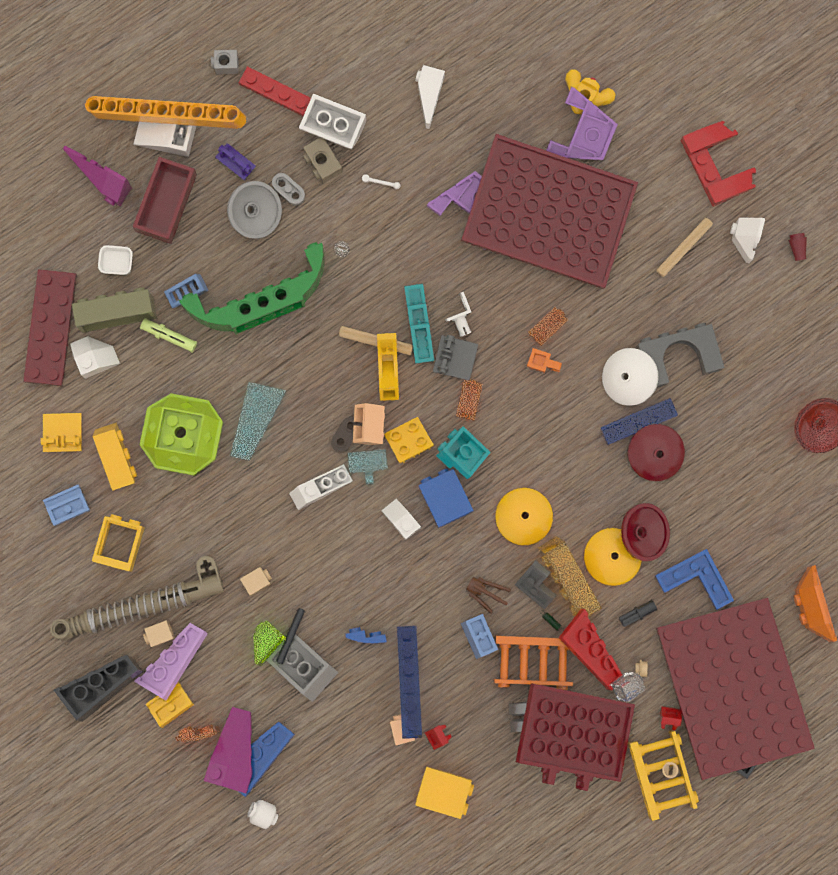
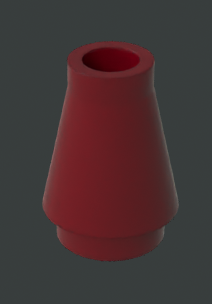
(798, 246)

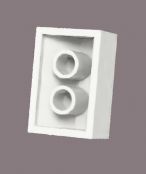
(333, 121)

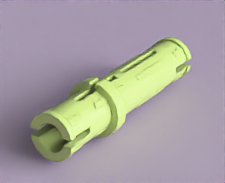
(148, 326)

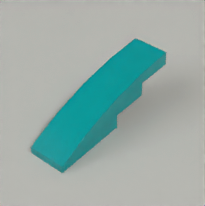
(419, 323)

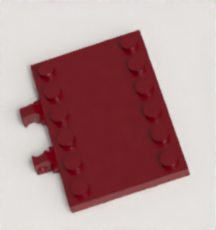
(574, 735)

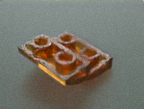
(189, 734)

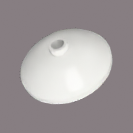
(641, 379)

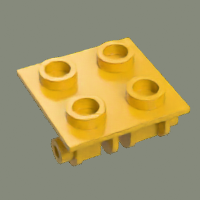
(62, 432)
(408, 440)

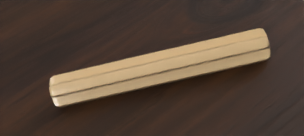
(684, 247)
(371, 339)

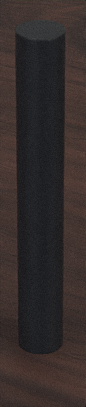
(290, 636)

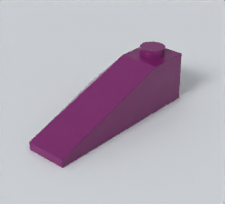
(108, 182)
(232, 755)

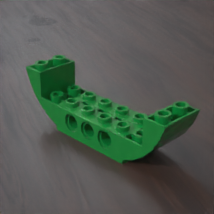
(231, 316)

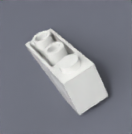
(320, 487)

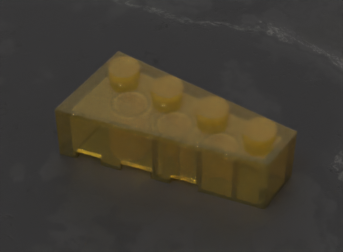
(568, 576)

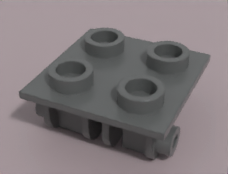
(455, 357)

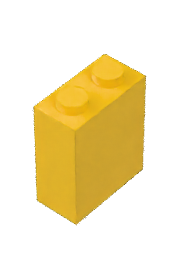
(444, 792)

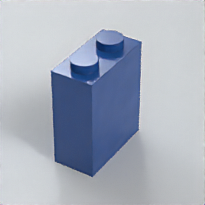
(445, 497)

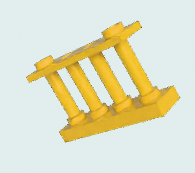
(648, 789)

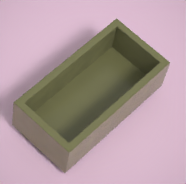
(114, 310)

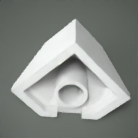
(747, 235)
(93, 356)

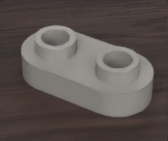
(289, 189)

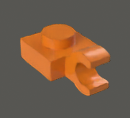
(541, 360)

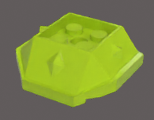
(184, 454)

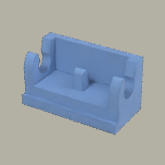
(479, 636)

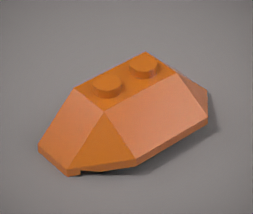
(813, 605)

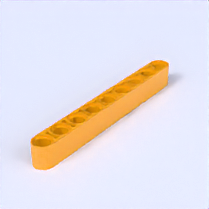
(173, 113)

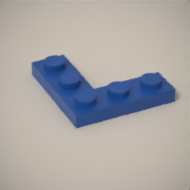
(703, 567)

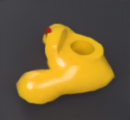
(590, 89)

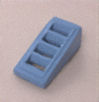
(189, 281)

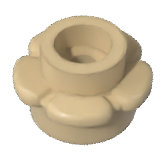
(641, 668)

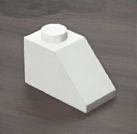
(401, 519)

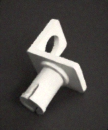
(460, 319)

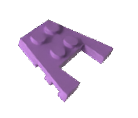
(591, 134)
(461, 194)

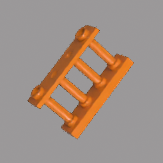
(524, 644)

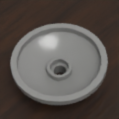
(265, 209)

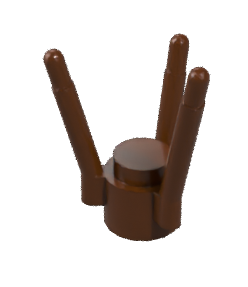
(477, 588)

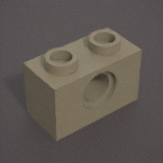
(318, 149)

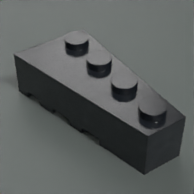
(93, 690)

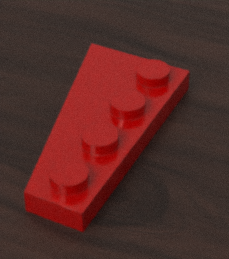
(586, 645)

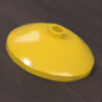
(521, 530)
(599, 561)

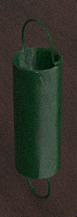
(547, 617)

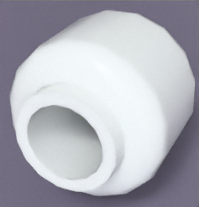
(262, 814)

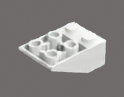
(165, 137)

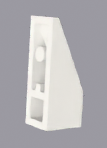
(429, 88)

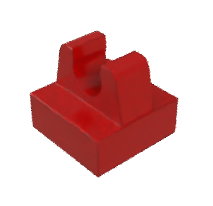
(670, 716)
(437, 737)

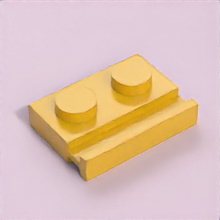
(167, 710)

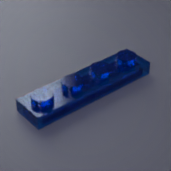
(632, 423)

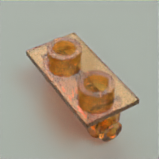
(548, 326)
(469, 399)

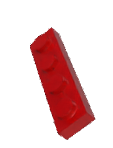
(274, 91)

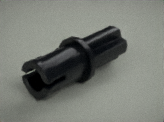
(638, 613)

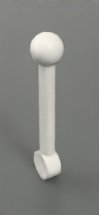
(365, 178)

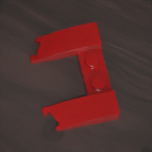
(696, 149)

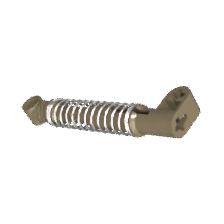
(145, 604)

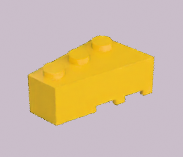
(114, 456)

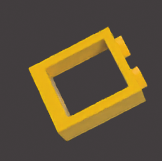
(114, 519)

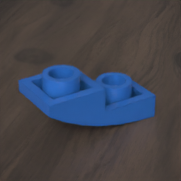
(360, 636)

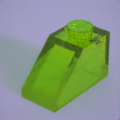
(266, 641)

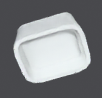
(115, 260)

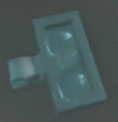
(367, 462)

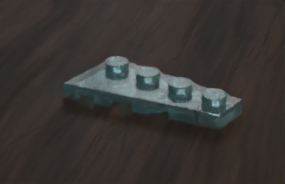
(256, 414)

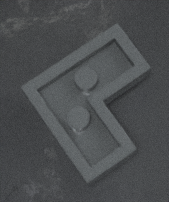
(533, 587)

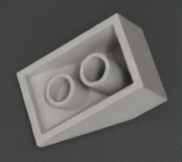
(304, 668)

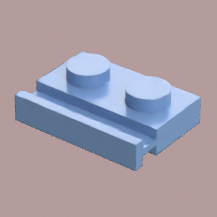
(66, 505)

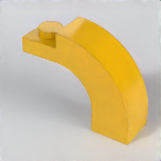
(388, 366)

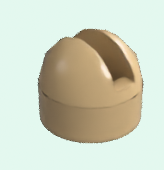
(666, 768)

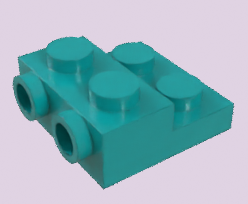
(462, 452)

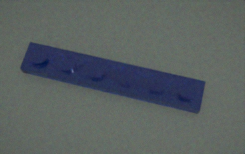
(409, 682)

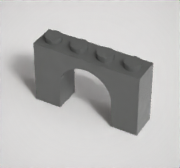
(700, 339)

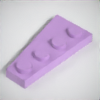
(170, 666)

